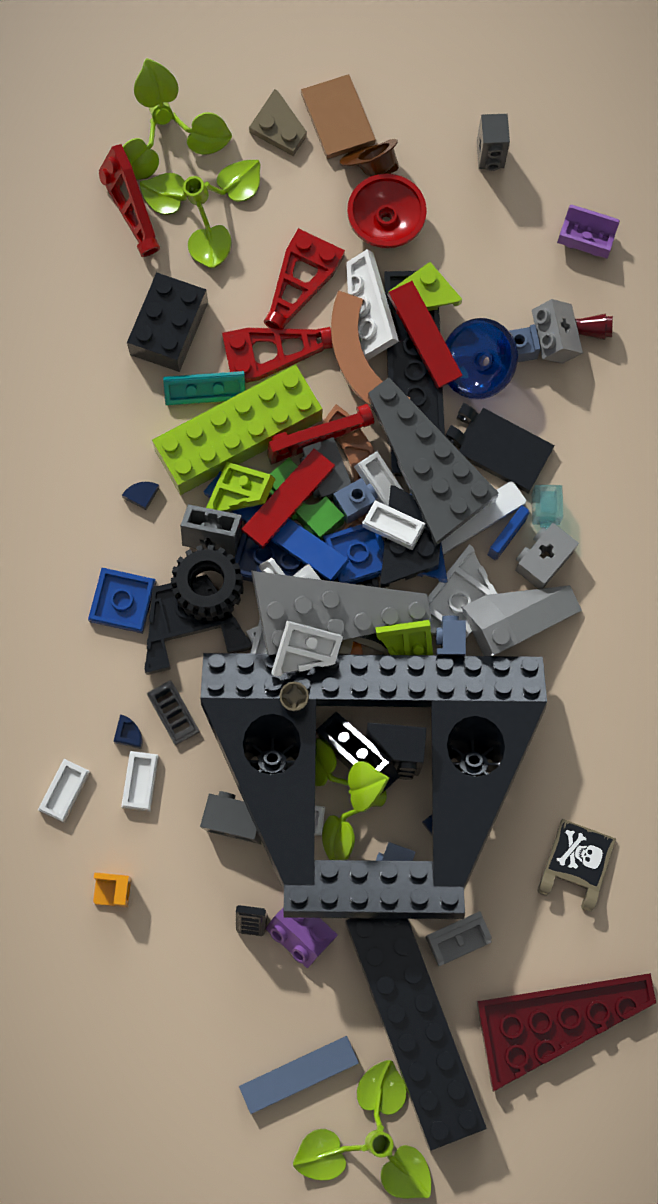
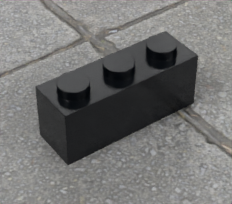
(353, 747)

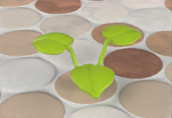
(155, 89)
(167, 191)
(365, 791)
(407, 1170)

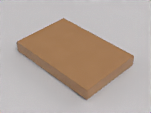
(338, 116)

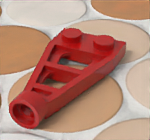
(112, 174)
(313, 252)
(240, 349)
(287, 446)

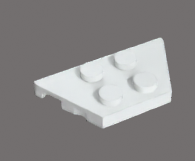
(465, 584)

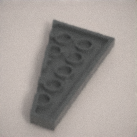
(436, 472)

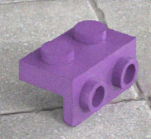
(588, 231)
(301, 936)

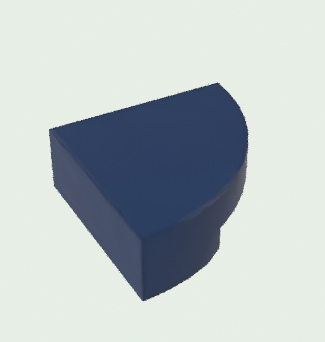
(141, 493)
(128, 733)

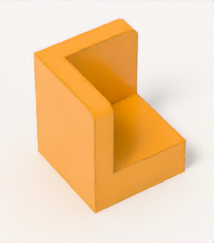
(112, 889)

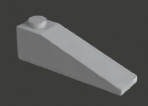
(515, 616)

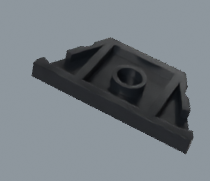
(401, 561)

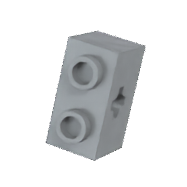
(557, 331)
(540, 570)

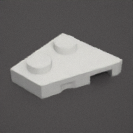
(305, 648)

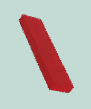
(424, 334)
(288, 498)

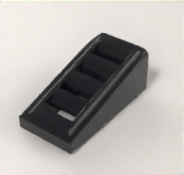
(161, 691)
(251, 920)

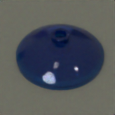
(473, 343)

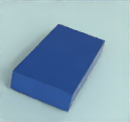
(508, 533)

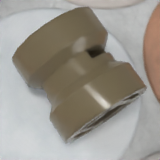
(291, 694)

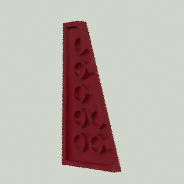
(541, 1025)

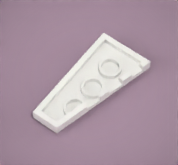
(375, 321)

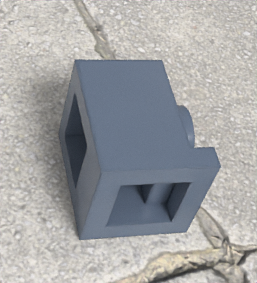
(530, 348)
(451, 637)

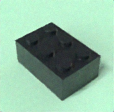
(167, 322)

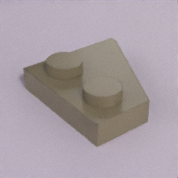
(278, 125)

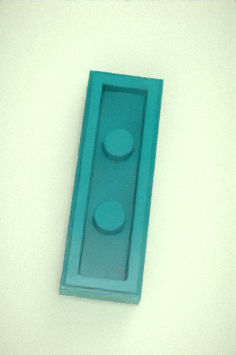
(203, 387)

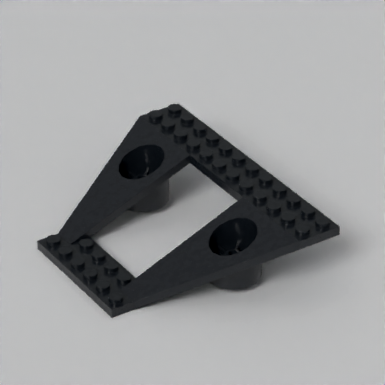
(477, 714)

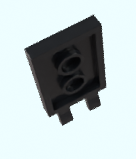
(500, 447)

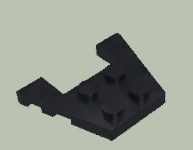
(171, 622)

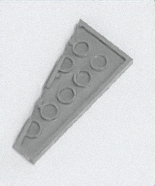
(331, 606)

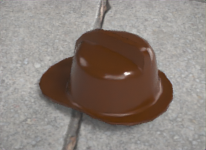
(374, 159)

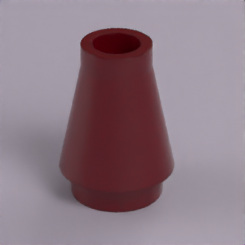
(595, 326)

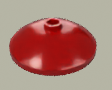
(386, 197)

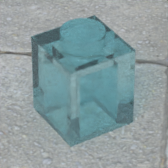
(547, 505)

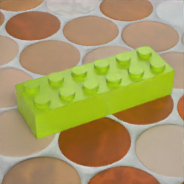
(237, 429)

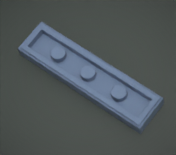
(298, 1074)

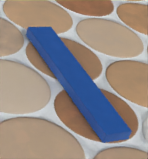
(298, 542)

